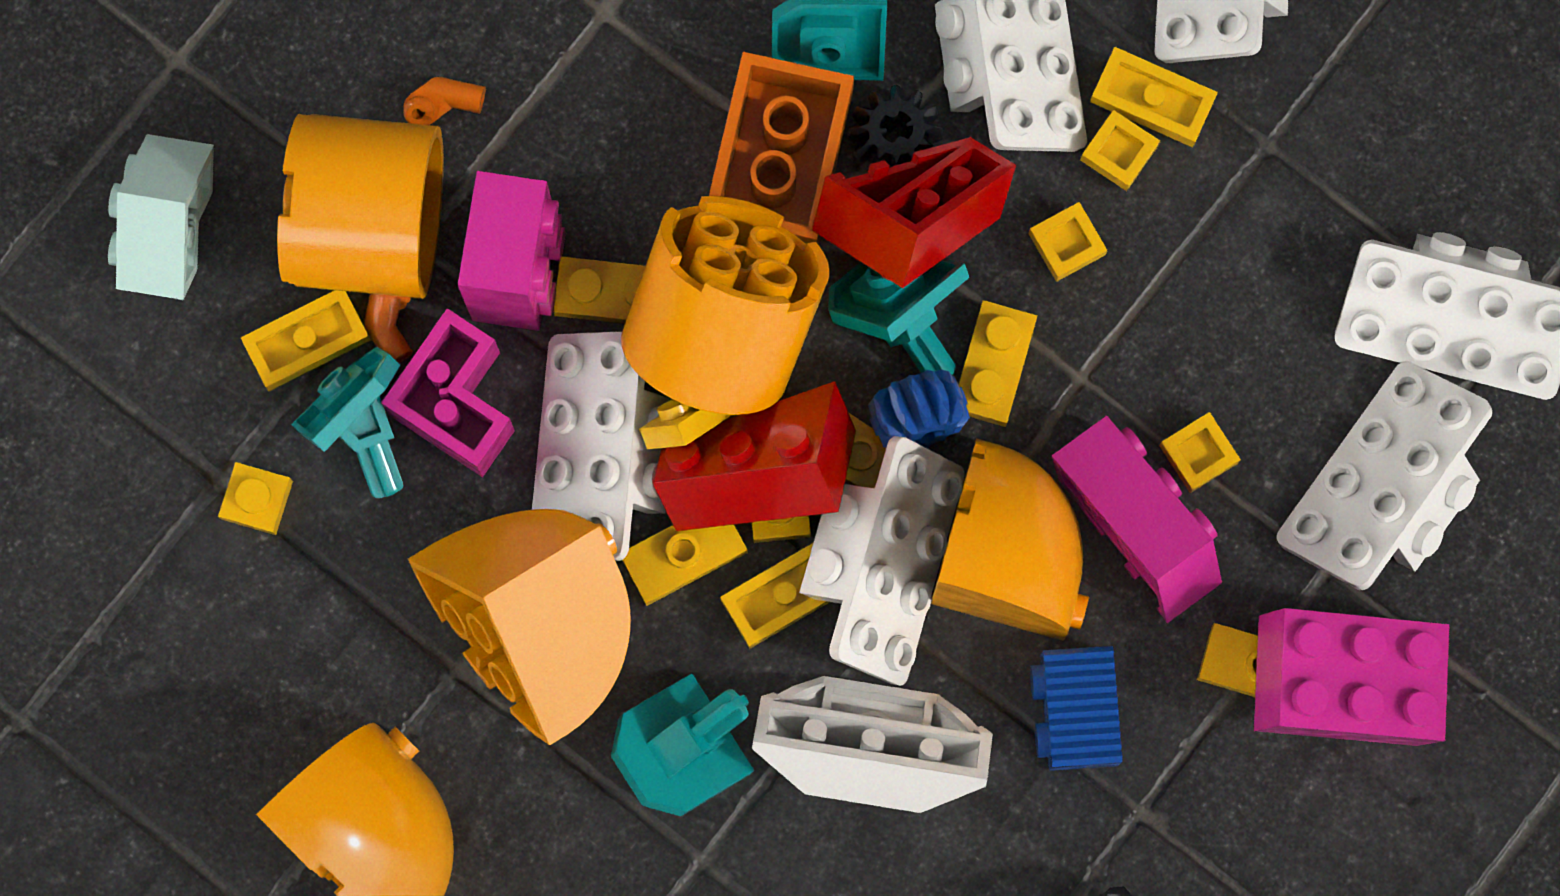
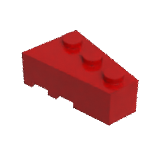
(917, 211)
(761, 464)

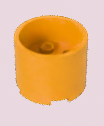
(361, 205)
(723, 306)

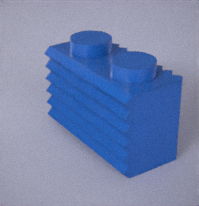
(1078, 708)

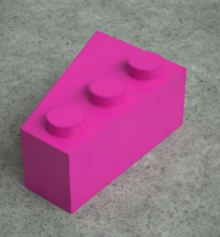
(1141, 515)

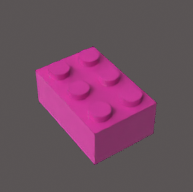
(510, 251)
(1351, 677)

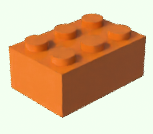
(782, 138)

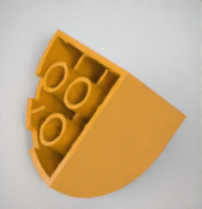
(1013, 547)
(538, 610)
(367, 818)

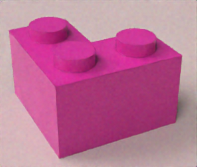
(437, 396)

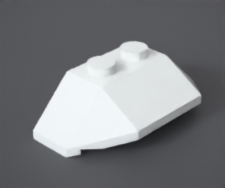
(872, 744)

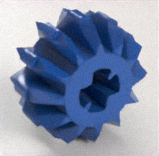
(919, 408)

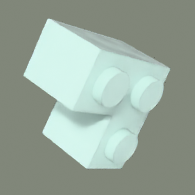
(160, 215)

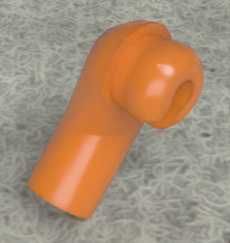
(440, 96)
(381, 324)

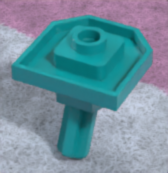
(832, 35)
(897, 314)
(354, 414)
(681, 747)

